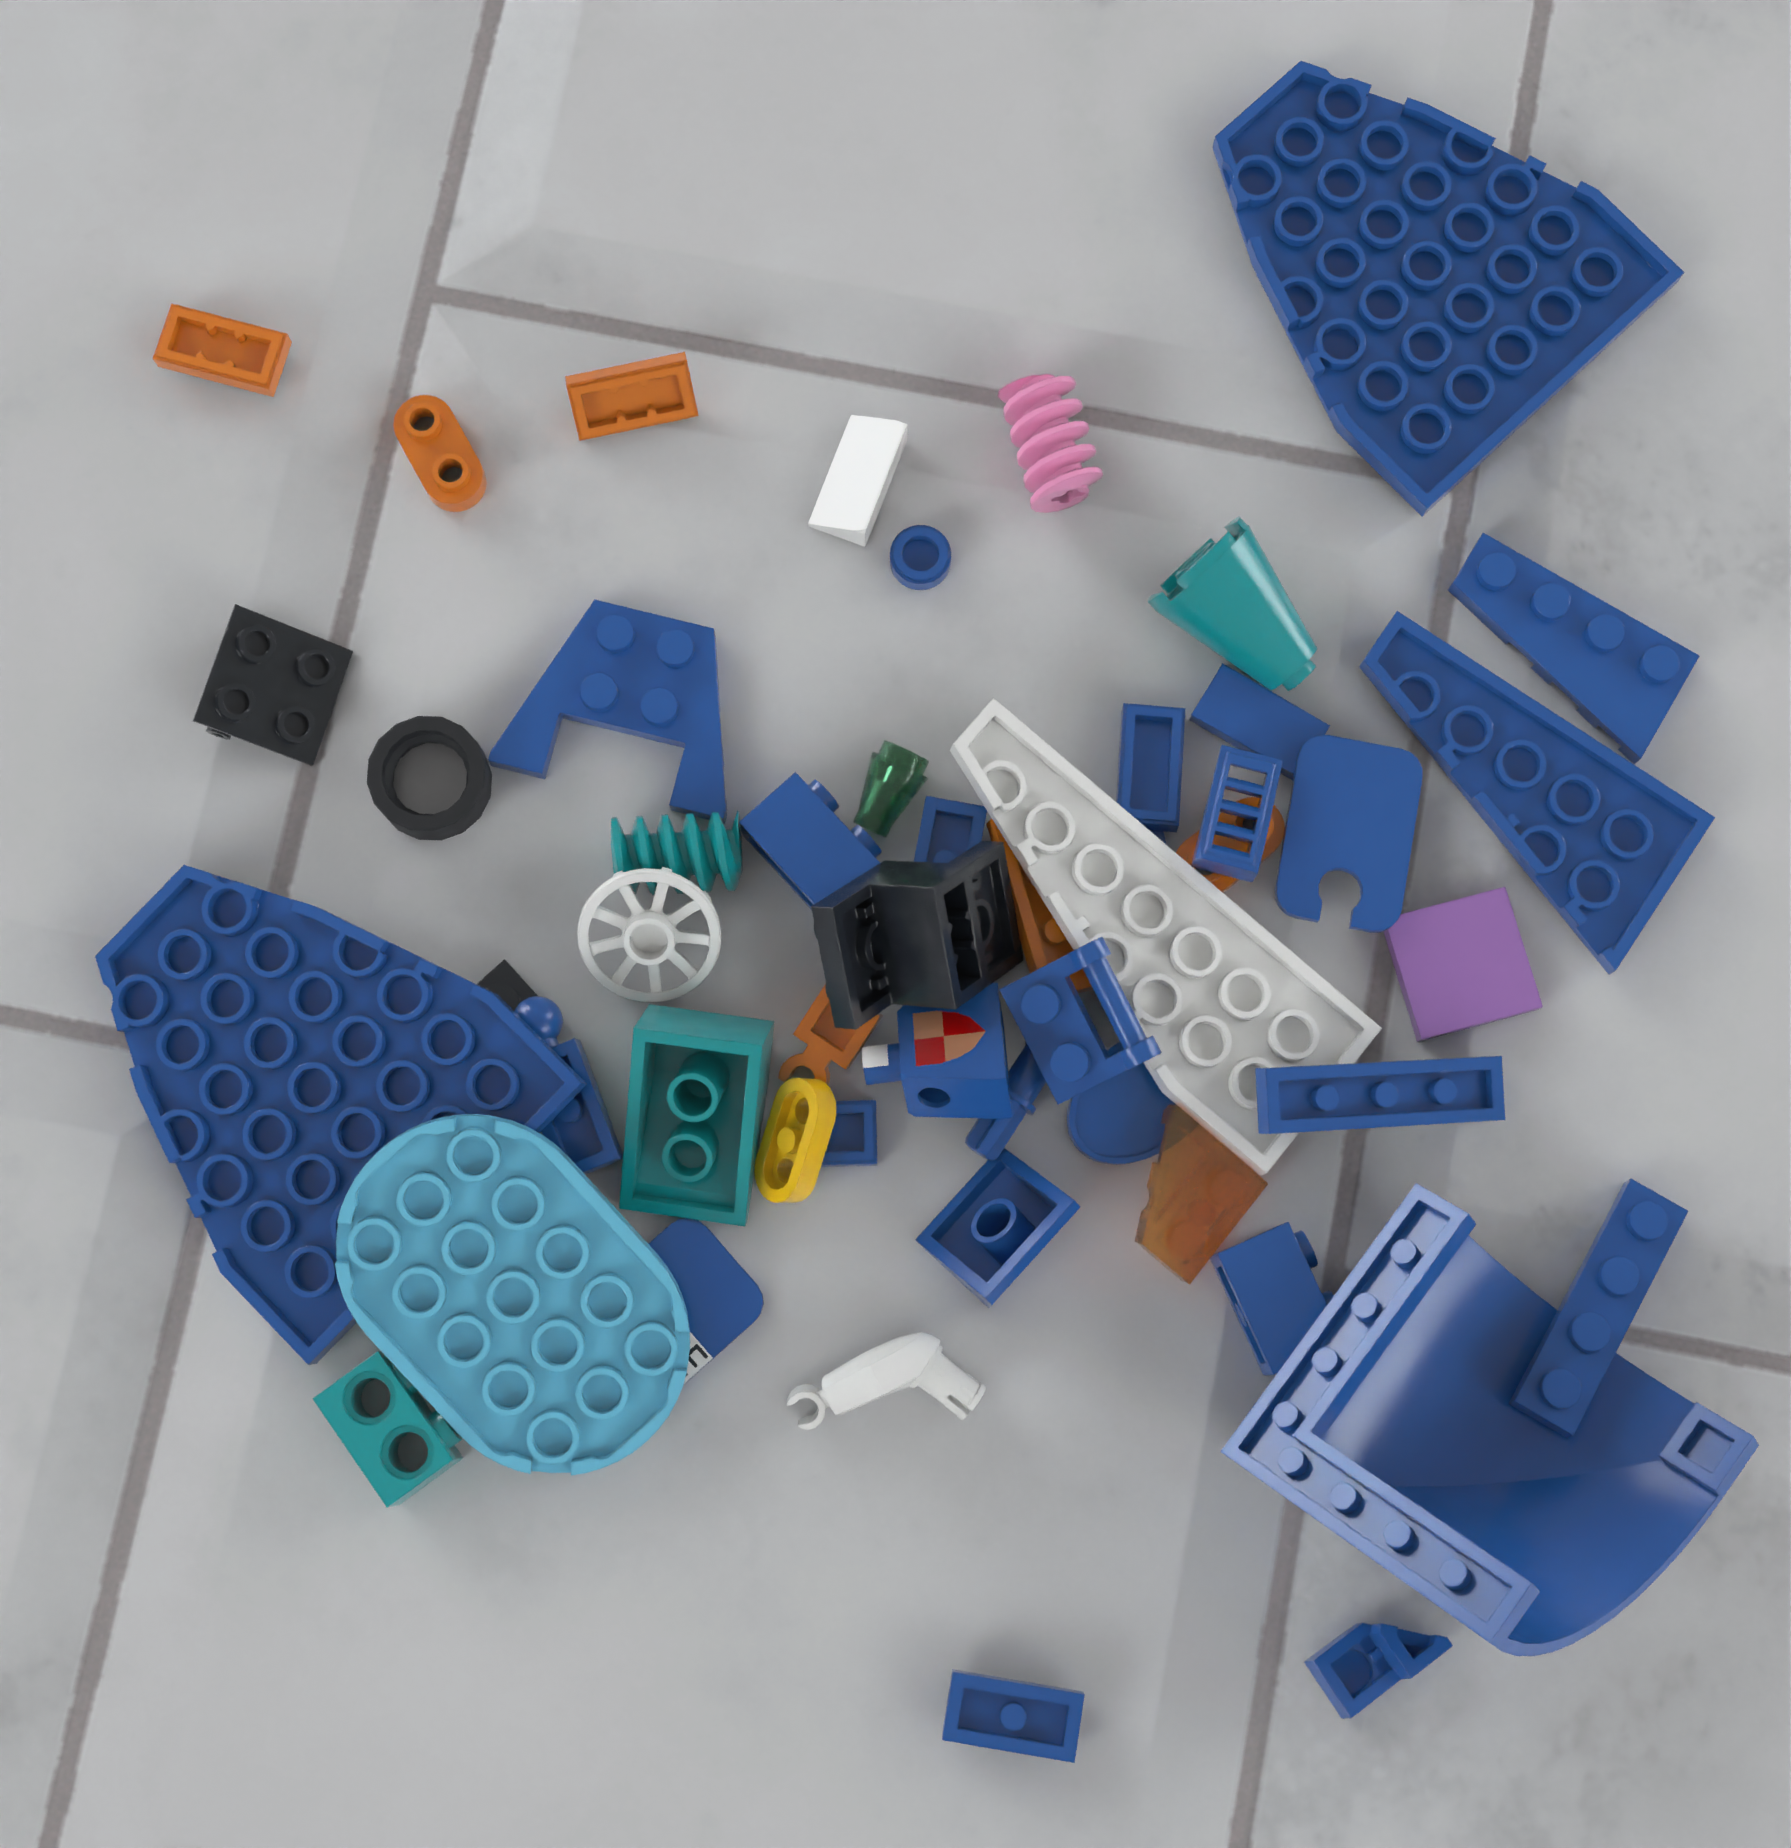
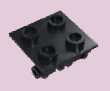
(272, 686)

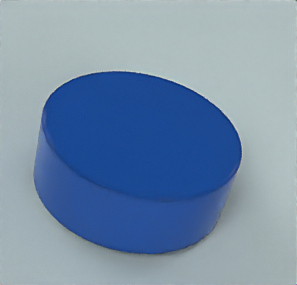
(920, 557)

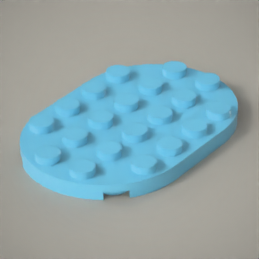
(512, 1295)

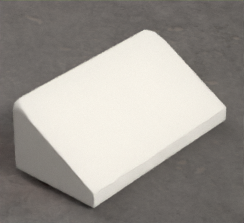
(859, 478)

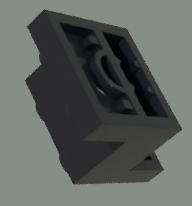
(917, 934)

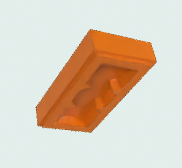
(222, 350)
(631, 396)

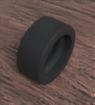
(399, 742)

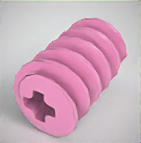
(1048, 441)

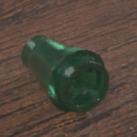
(889, 787)

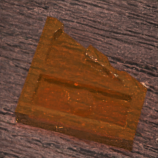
(1194, 1196)

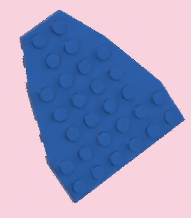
(1426, 271)
(286, 1058)

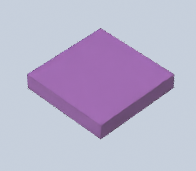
(1462, 964)

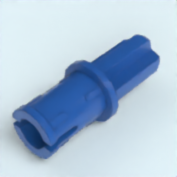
(991, 1135)

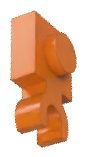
(826, 1041)

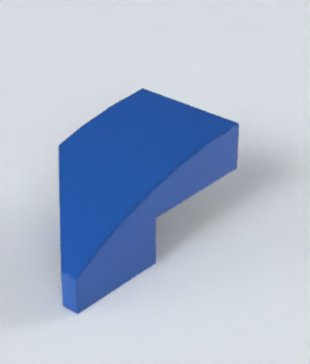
(1369, 1662)

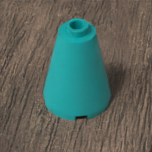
(1239, 609)

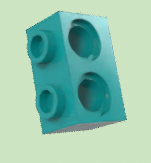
(376, 1440)

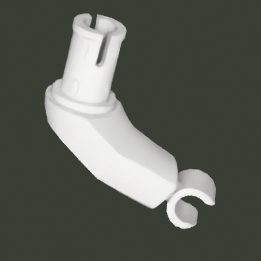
(889, 1368)

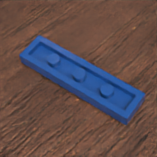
(1379, 1094)
(1598, 1308)

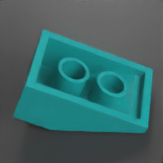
(694, 1113)

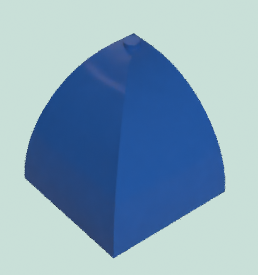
(1408, 1448)

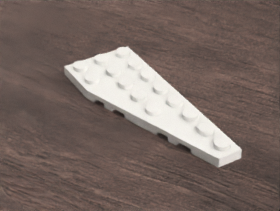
(1186, 955)

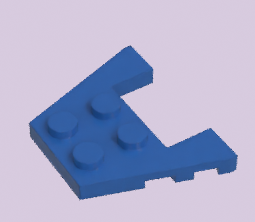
(633, 678)

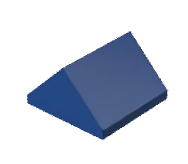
(997, 1225)

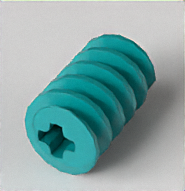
(685, 852)

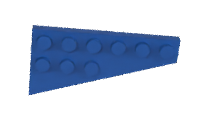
(1565, 806)

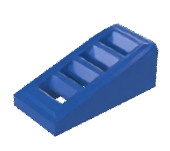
(1227, 860)

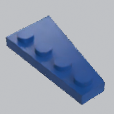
(1593, 652)

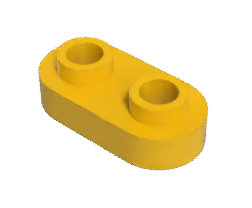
(795, 1140)

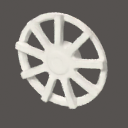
(649, 933)

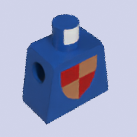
(948, 1059)

